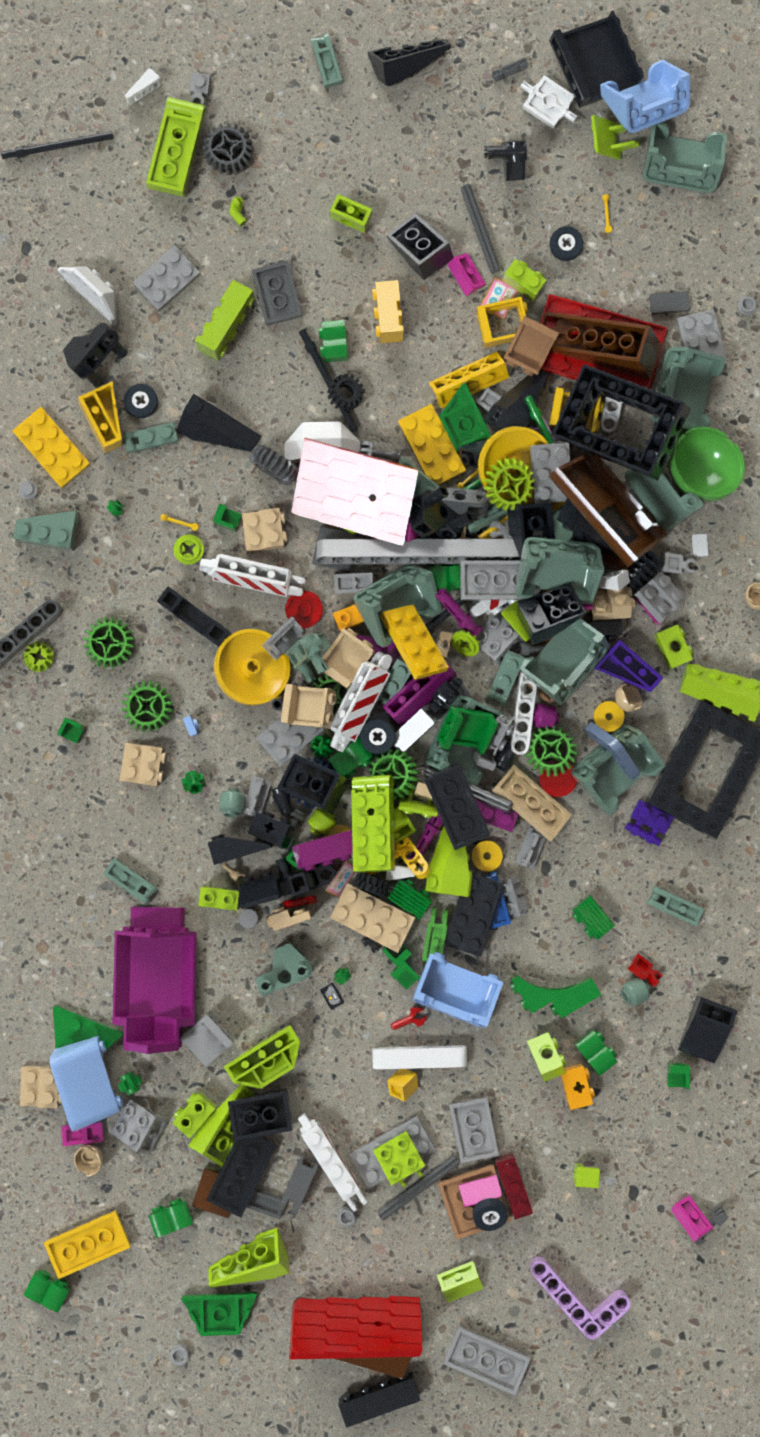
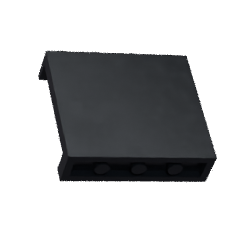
(594, 56)

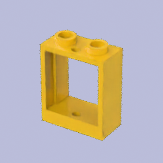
(482, 312)

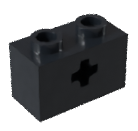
(262, 827)

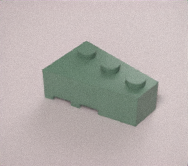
(49, 530)

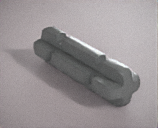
(509, 69)

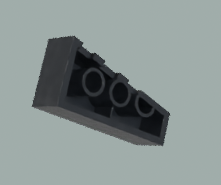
(581, 528)

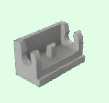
(352, 581)
(283, 638)

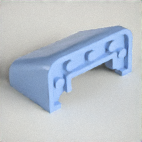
(652, 101)
(457, 991)
(84, 1083)

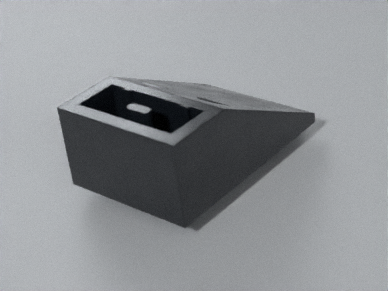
(550, 612)
(707, 1029)

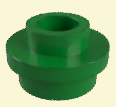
(115, 508)
(342, 975)

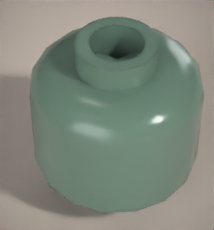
(232, 803)
(635, 991)

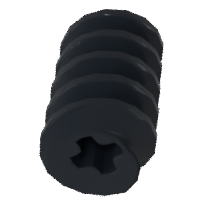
(642, 569)

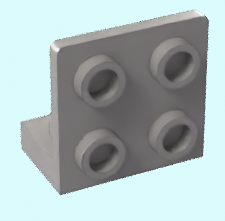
(497, 638)
(207, 1039)
(139, 1127)

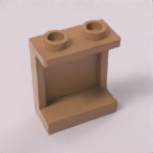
(530, 346)

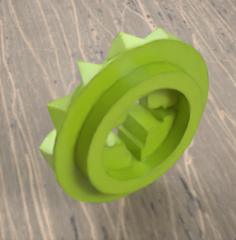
(189, 540)
(468, 649)
(46, 652)

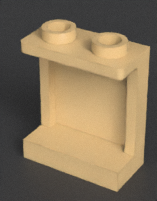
(346, 657)
(308, 706)

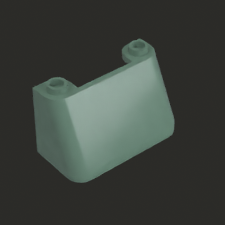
(684, 161)
(688, 378)
(663, 500)
(556, 563)
(399, 589)
(566, 660)
(445, 758)
(605, 779)

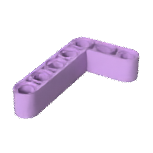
(575, 1303)

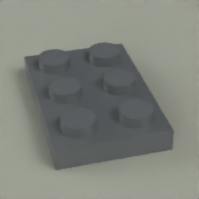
(277, 293)

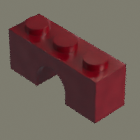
(513, 1186)

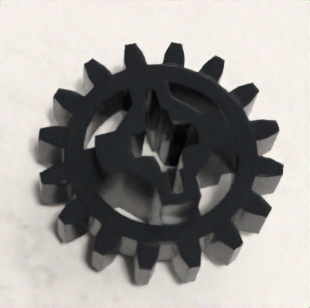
(446, 695)

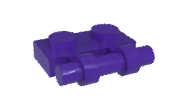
(651, 817)

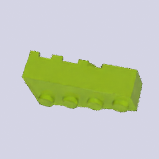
(225, 320)
(722, 689)

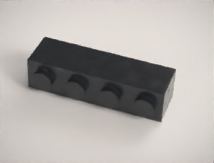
(378, 1399)

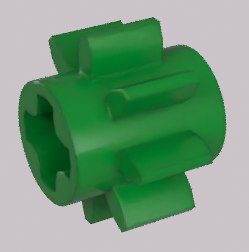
(321, 746)
(193, 782)
(129, 1083)

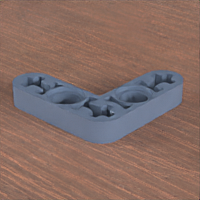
(615, 748)

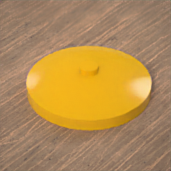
(508, 443)
(248, 670)

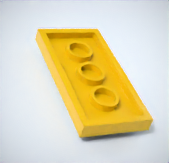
(431, 445)
(51, 447)
(414, 642)
(87, 1244)

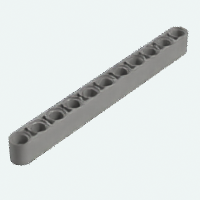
(415, 551)

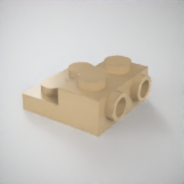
(264, 530)
(613, 604)
(142, 764)
(283, 918)
(38, 1087)

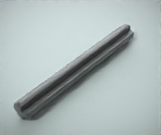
(480, 228)
(481, 794)
(418, 1187)

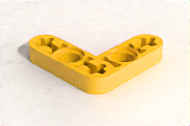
(403, 850)

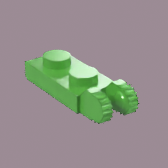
(435, 935)

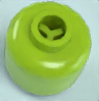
(321, 822)

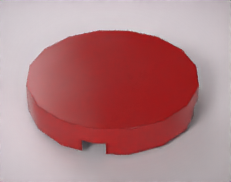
(305, 609)
(559, 785)

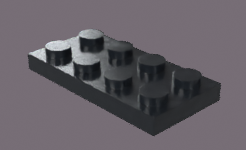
(457, 806)
(474, 916)
(240, 1174)

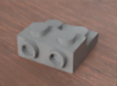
(660, 597)

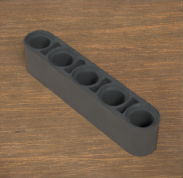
(32, 631)

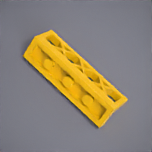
(476, 381)

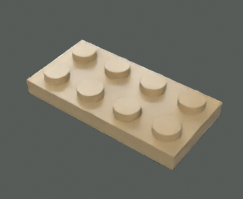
(532, 803)
(373, 918)

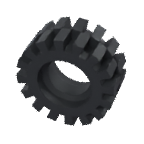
(352, 385)
(371, 884)

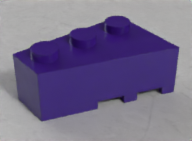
(628, 667)

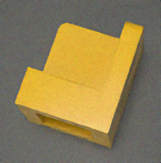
(402, 1084)

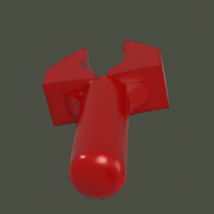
(300, 901)
(409, 1019)

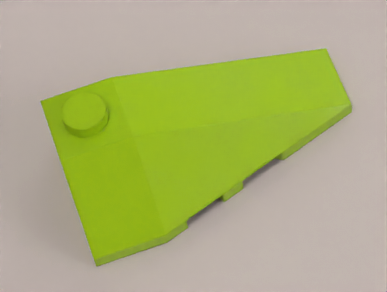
(449, 869)

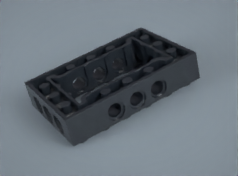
(581, 402)
(662, 794)

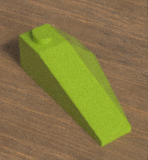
(215, 1135)
(256, 1261)

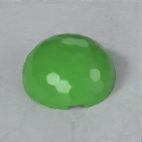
(706, 464)

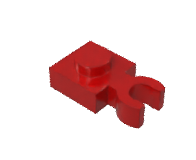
(643, 969)

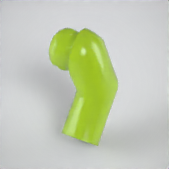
(235, 211)

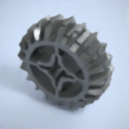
(235, 146)
(273, 464)

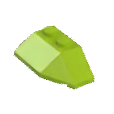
(265, 1060)

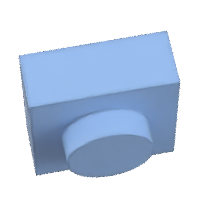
(192, 725)

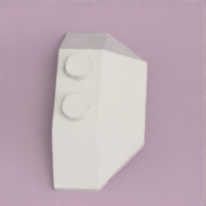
(93, 289)
(327, 432)

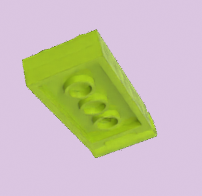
(174, 156)
(373, 834)

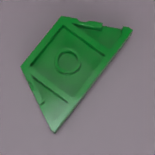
(463, 419)
(73, 1028)
(219, 1312)

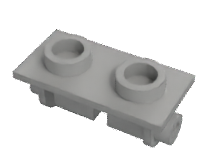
(504, 728)
(256, 796)
(530, 848)
(515, 906)

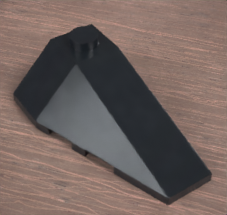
(399, 64)
(512, 407)
(211, 425)

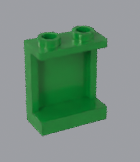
(467, 729)

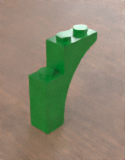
(563, 1000)

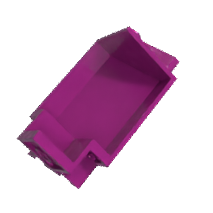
(154, 979)

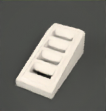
(145, 85)
(614, 580)
(400, 872)

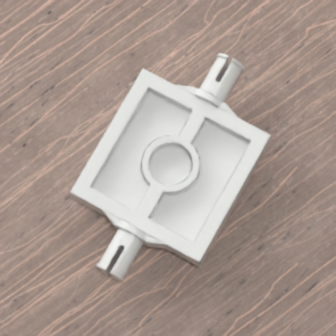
(548, 101)

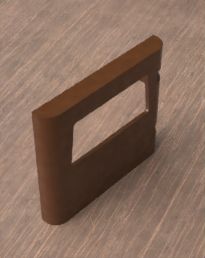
(593, 488)

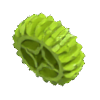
(523, 478)

